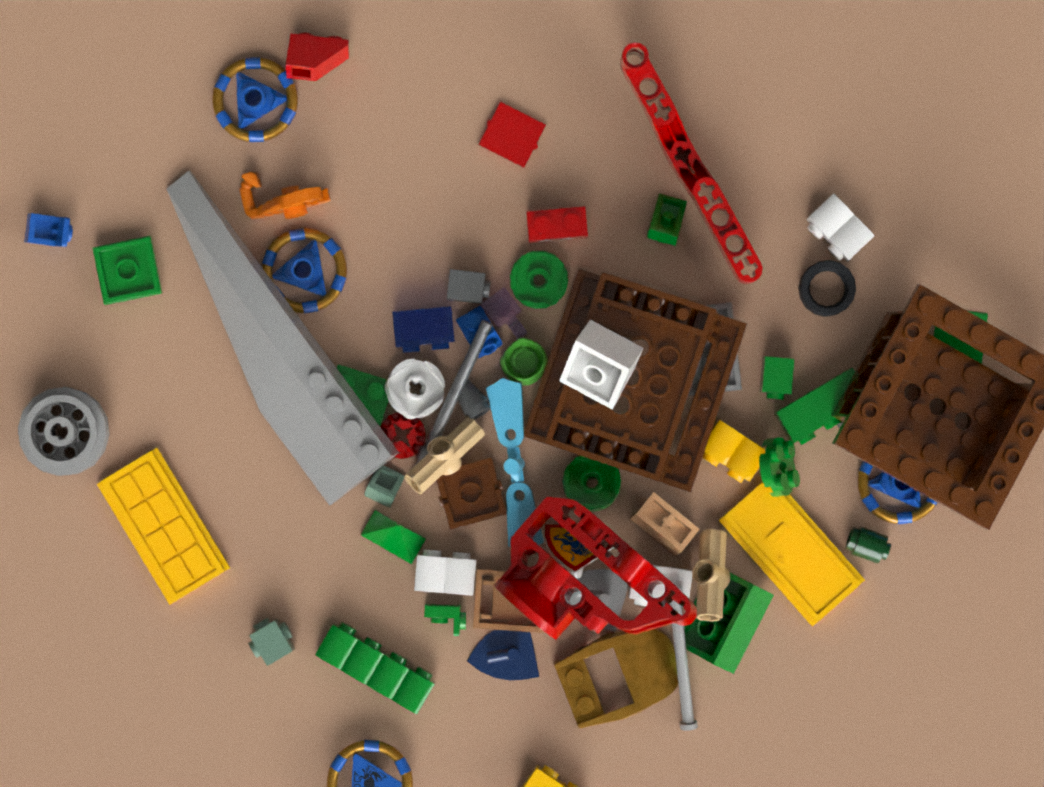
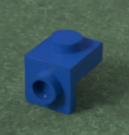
(48, 230)
(469, 325)

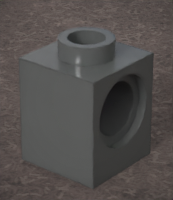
(467, 286)

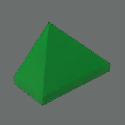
(393, 536)

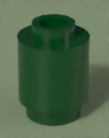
(868, 544)

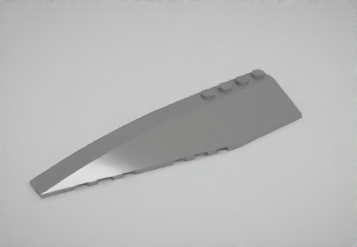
(282, 361)

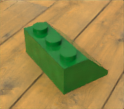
(727, 640)

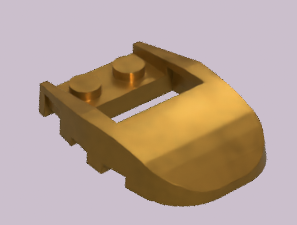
(647, 667)

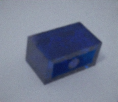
(423, 328)

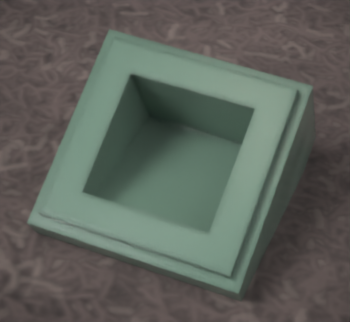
(384, 485)

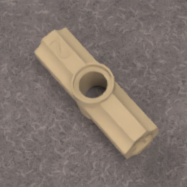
(444, 455)
(711, 575)

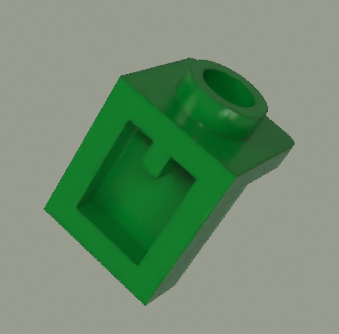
(440, 613)

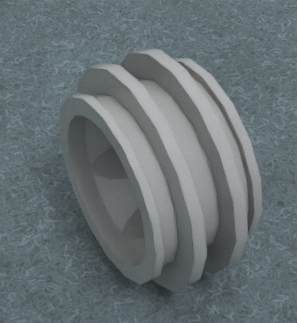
(93, 421)

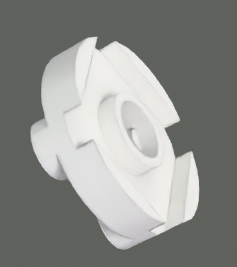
(410, 404)

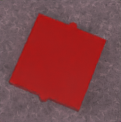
(512, 134)

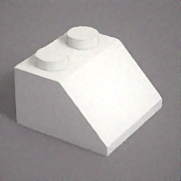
(600, 364)

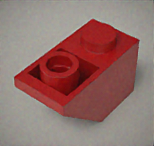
(314, 56)

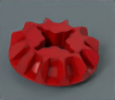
(416, 436)

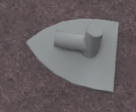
(607, 587)

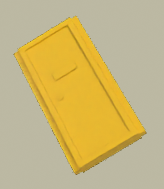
(163, 525)
(792, 552)

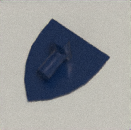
(506, 655)

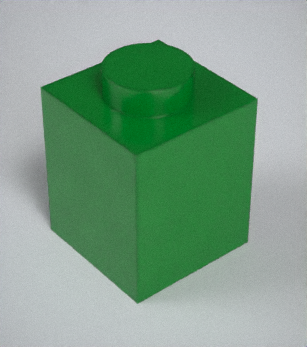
(776, 377)

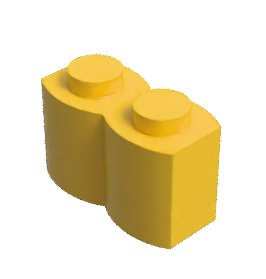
(733, 451)

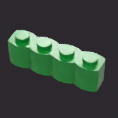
(375, 668)

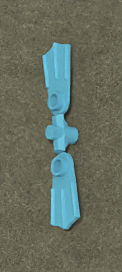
(507, 412)

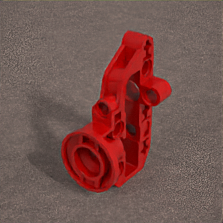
(546, 588)

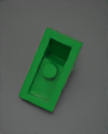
(666, 219)

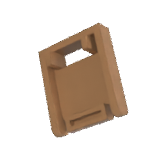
(504, 614)

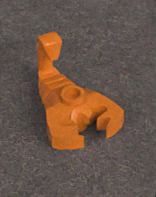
(291, 202)

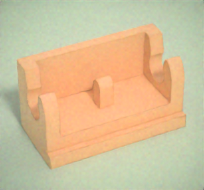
(665, 524)

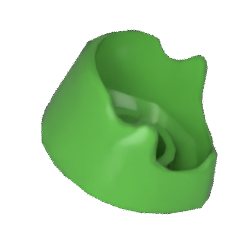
(524, 361)

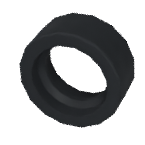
(849, 286)

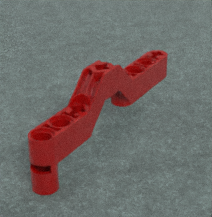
(672, 137)

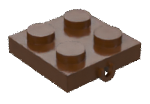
(471, 494)

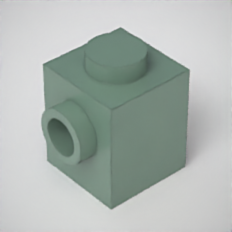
(271, 640)

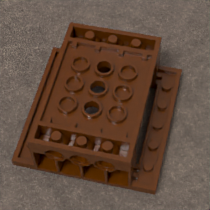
(644, 434)
(956, 467)

